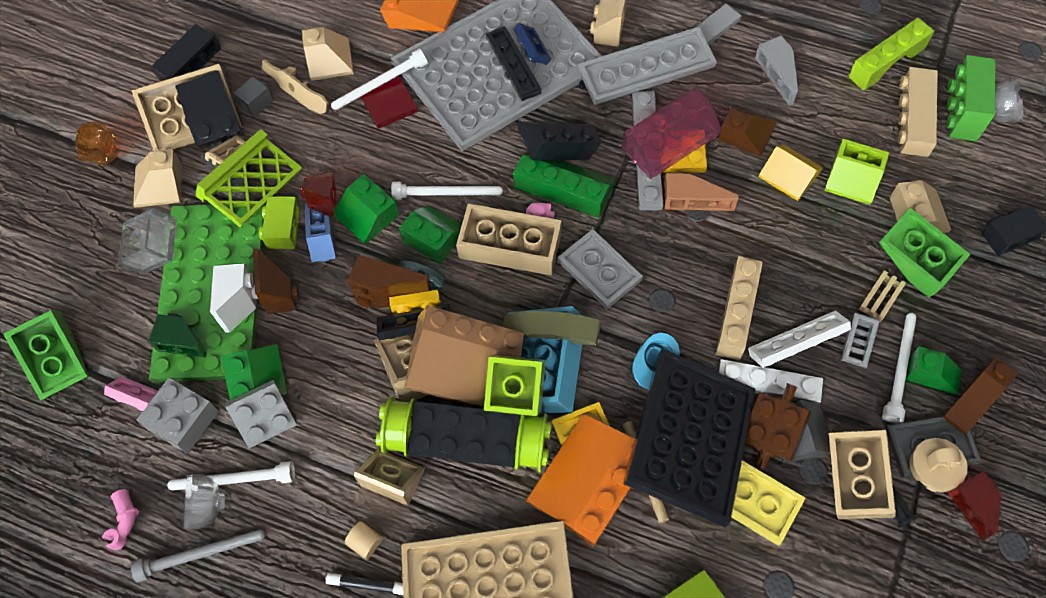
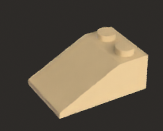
(396, 357)

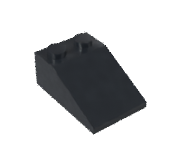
(208, 110)

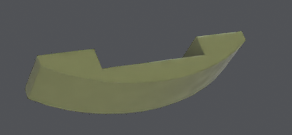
(554, 325)

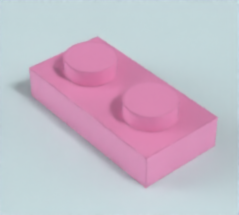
(130, 392)

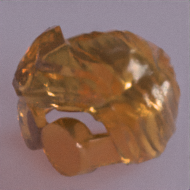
(95, 143)

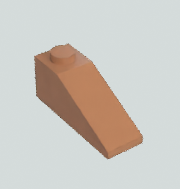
(694, 193)

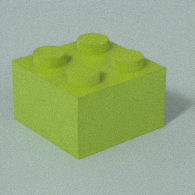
(514, 385)

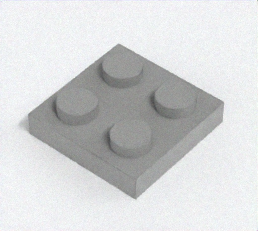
(260, 414)

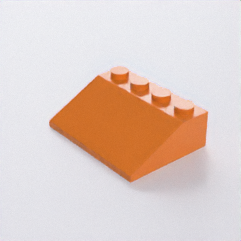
(419, 14)
(585, 479)

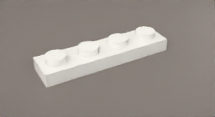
(799, 339)
(773, 381)

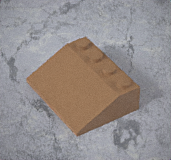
(453, 355)

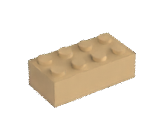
(509, 239)

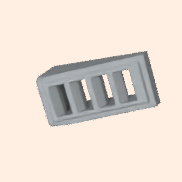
(872, 325)

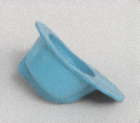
(647, 355)

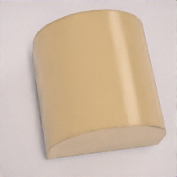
(363, 540)

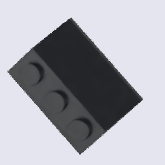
(559, 140)

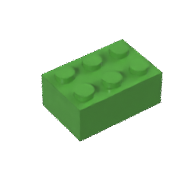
(971, 98)

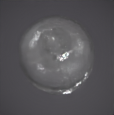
(1007, 102)
(201, 501)

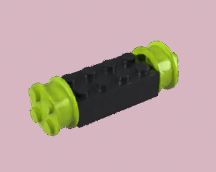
(463, 434)

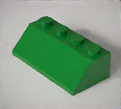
(564, 184)

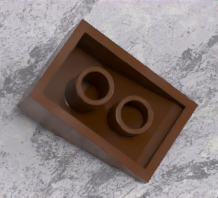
(376, 281)

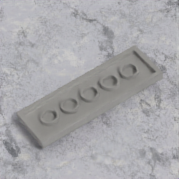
(646, 65)

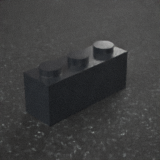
(187, 54)

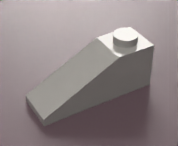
(778, 63)

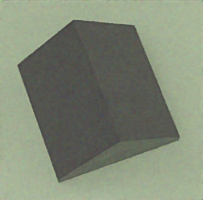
(815, 438)

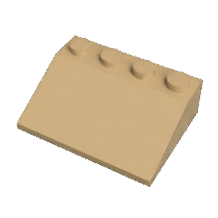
(163, 111)

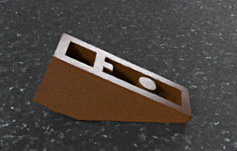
(980, 395)

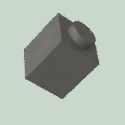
(253, 96)

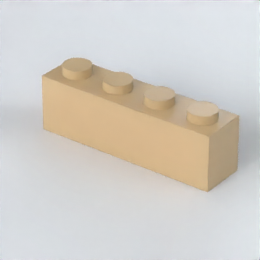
(918, 112)
(739, 308)

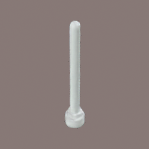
(416, 60)
(401, 190)
(894, 411)
(283, 472)

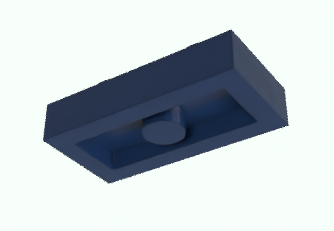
(531, 41)

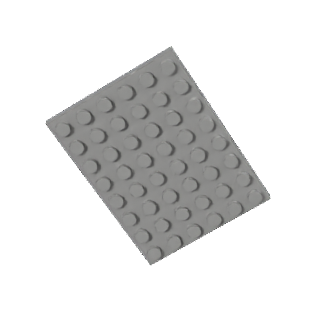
(466, 81)

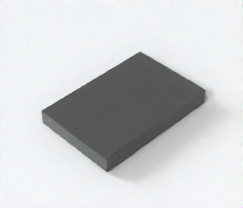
(908, 435)

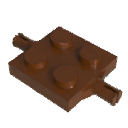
(776, 426)

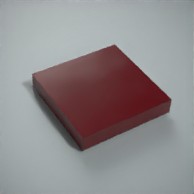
(389, 103)

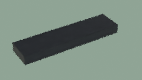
(513, 63)

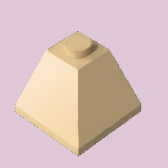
(326, 53)
(158, 179)

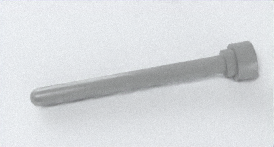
(143, 568)

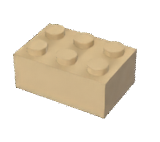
(862, 475)

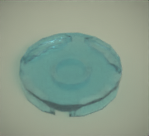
(435, 278)

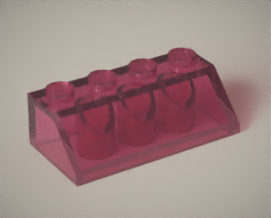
(671, 133)

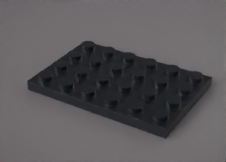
(691, 438)

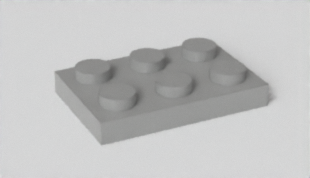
(600, 269)

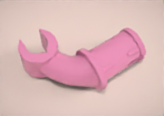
(125, 517)

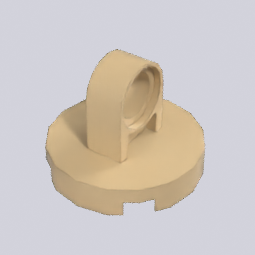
(938, 464)

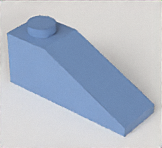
(319, 235)

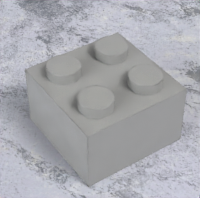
(177, 415)

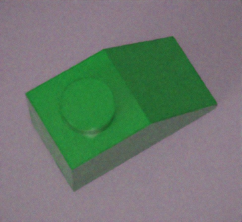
(933, 370)

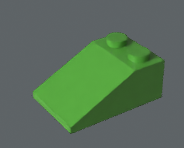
(923, 252)
(47, 353)

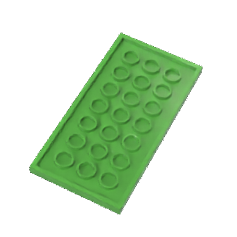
(204, 241)

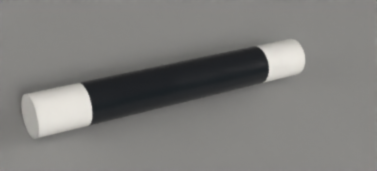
(364, 583)

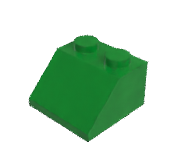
(365, 209)
(430, 233)
(252, 369)

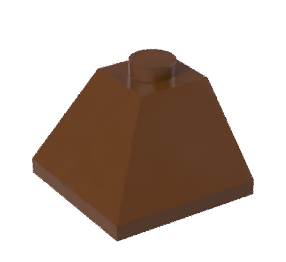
(747, 130)
(273, 285)

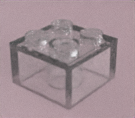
(147, 241)

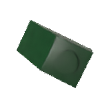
(175, 336)

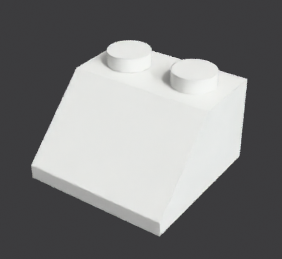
(232, 295)

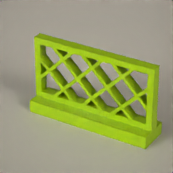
(231, 168)

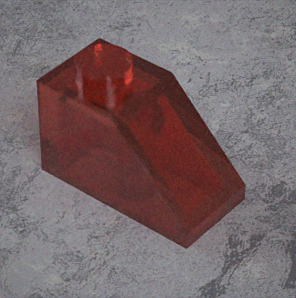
(320, 193)
(979, 504)

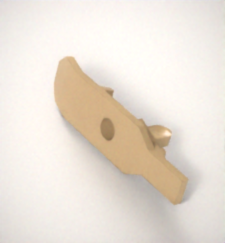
(288, 82)

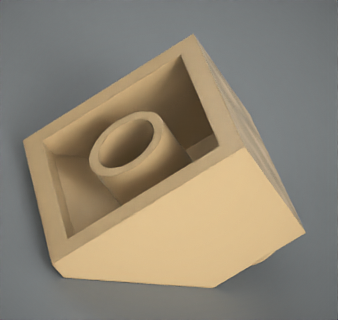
(608, 22)
(921, 199)

